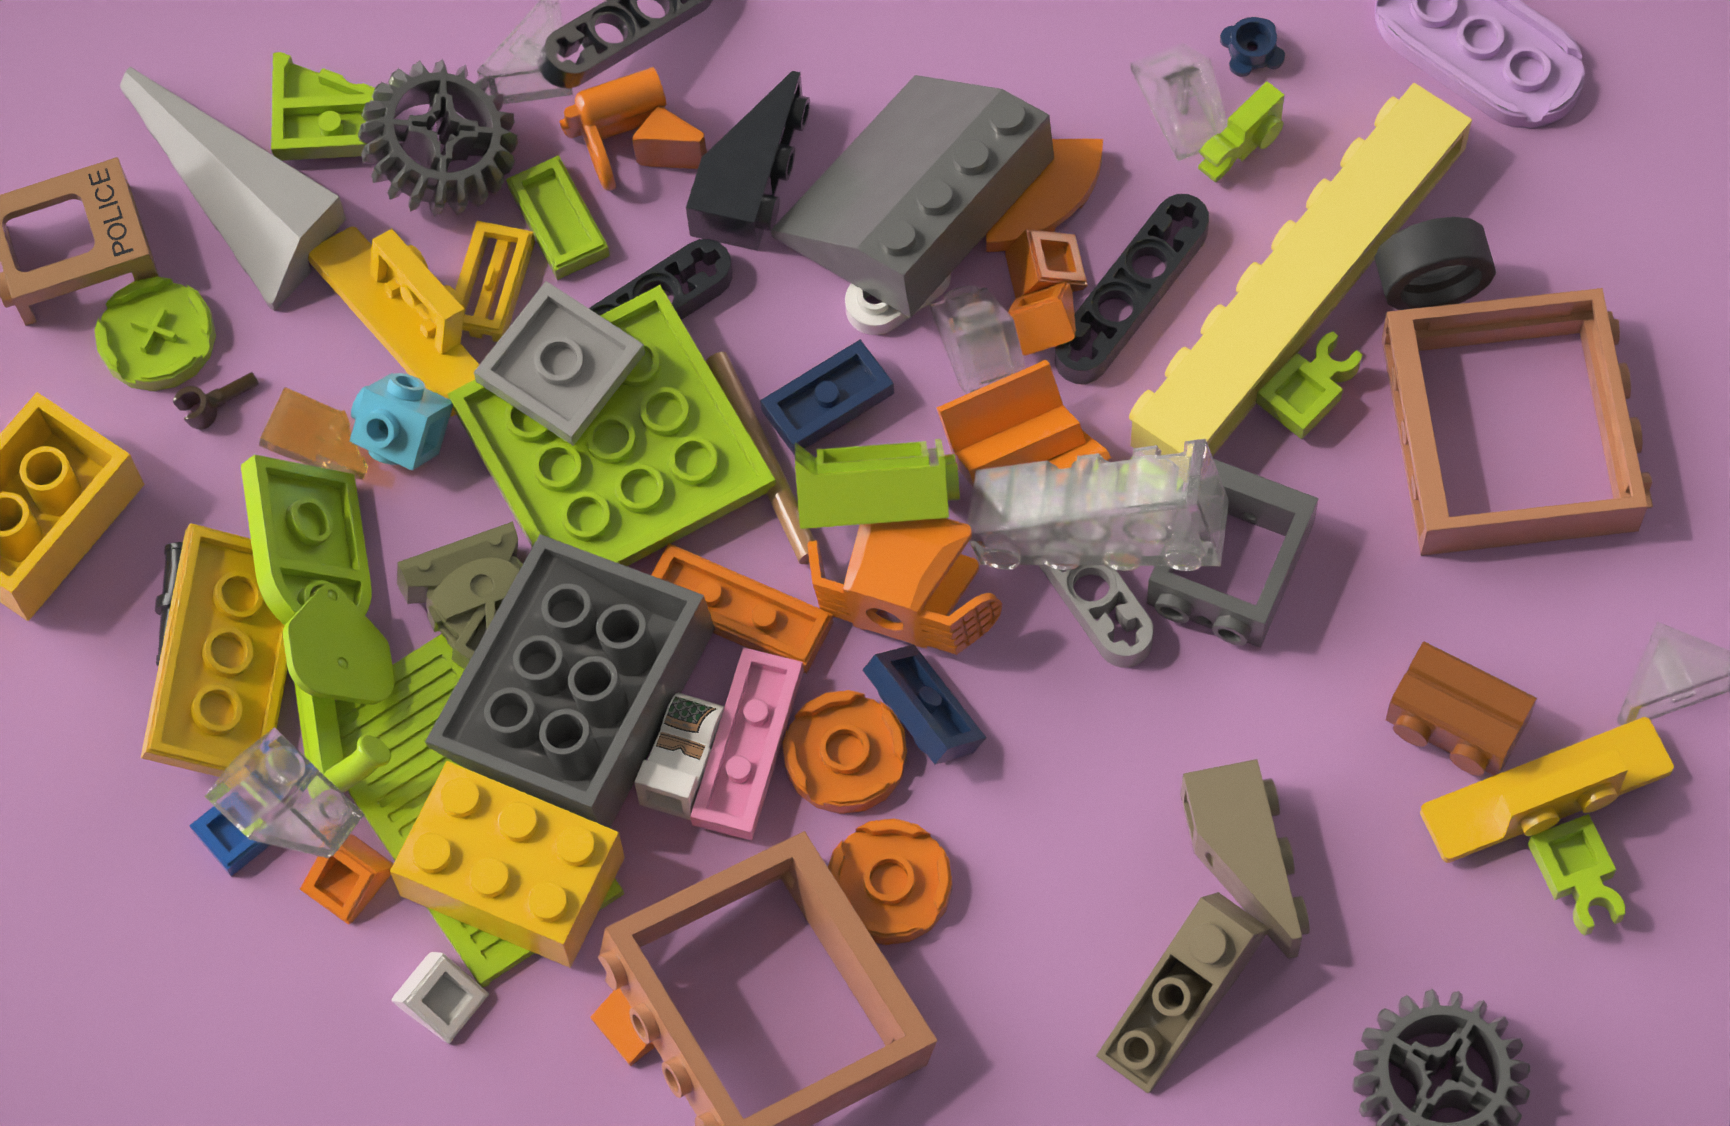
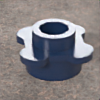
(1255, 32)

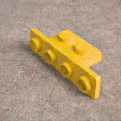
(400, 305)
(1547, 789)

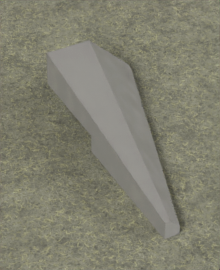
(251, 197)

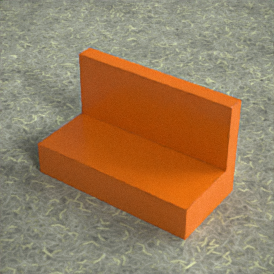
(1010, 422)

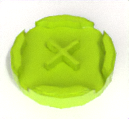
(155, 334)

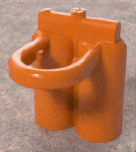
(612, 110)

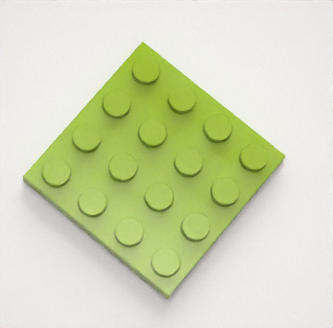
(648, 465)

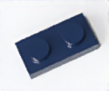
(827, 396)
(924, 704)

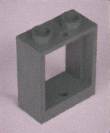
(1230, 618)

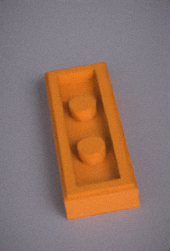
(748, 609)

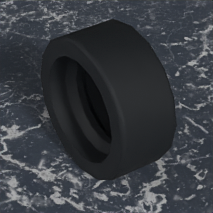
(1435, 263)

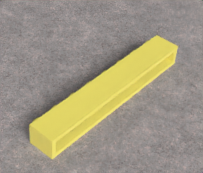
(1304, 276)

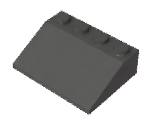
(920, 188)
(573, 679)

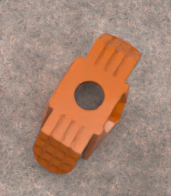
(916, 576)

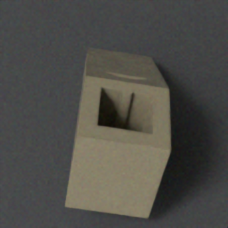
(1236, 839)
(1182, 990)

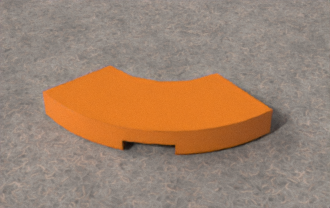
(1053, 194)

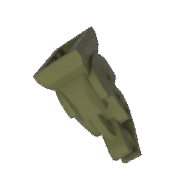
(463, 585)

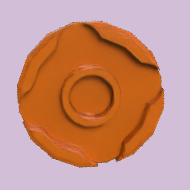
(845, 752)
(893, 879)

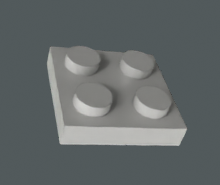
(559, 363)

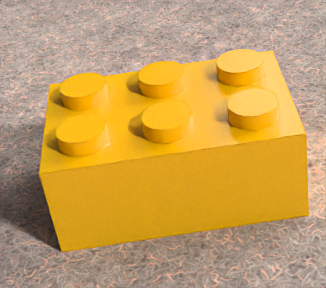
(56, 499)
(508, 864)

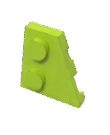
(315, 112)

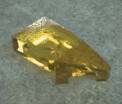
(312, 434)

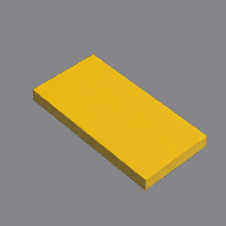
(218, 659)

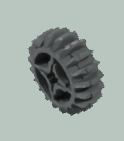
(482, 133)
(1421, 1062)

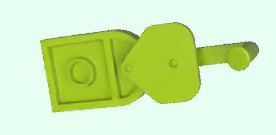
(319, 586)

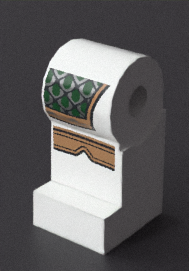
(679, 756)

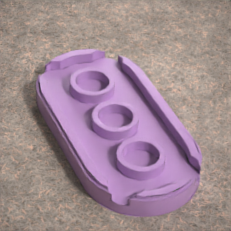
(1489, 54)

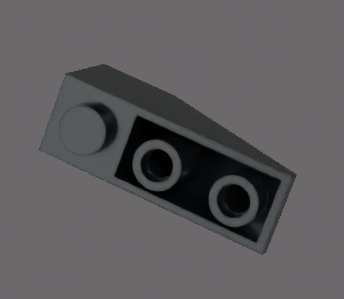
(740, 173)

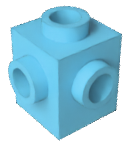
(400, 420)

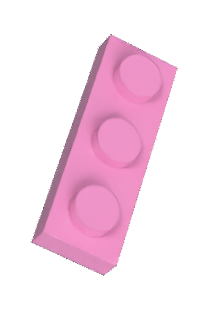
(747, 744)

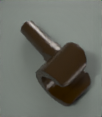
(207, 411)

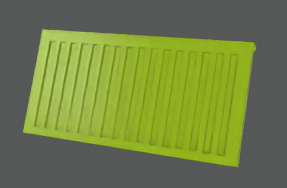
(399, 790)

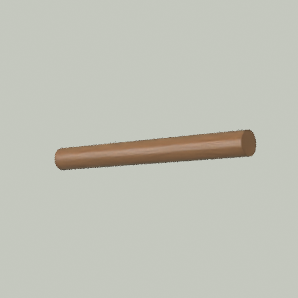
(780, 495)

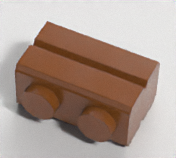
(1459, 711)

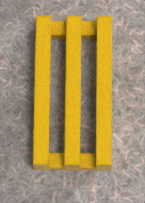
(479, 322)

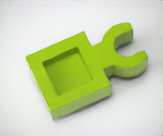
(1249, 127)
(1305, 390)
(1578, 864)

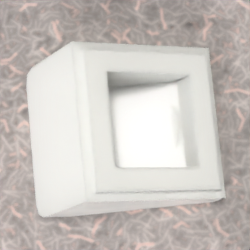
(440, 996)

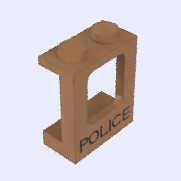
(115, 225)

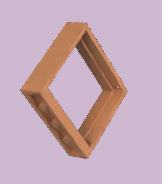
(1501, 321)
(846, 941)

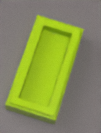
(558, 217)

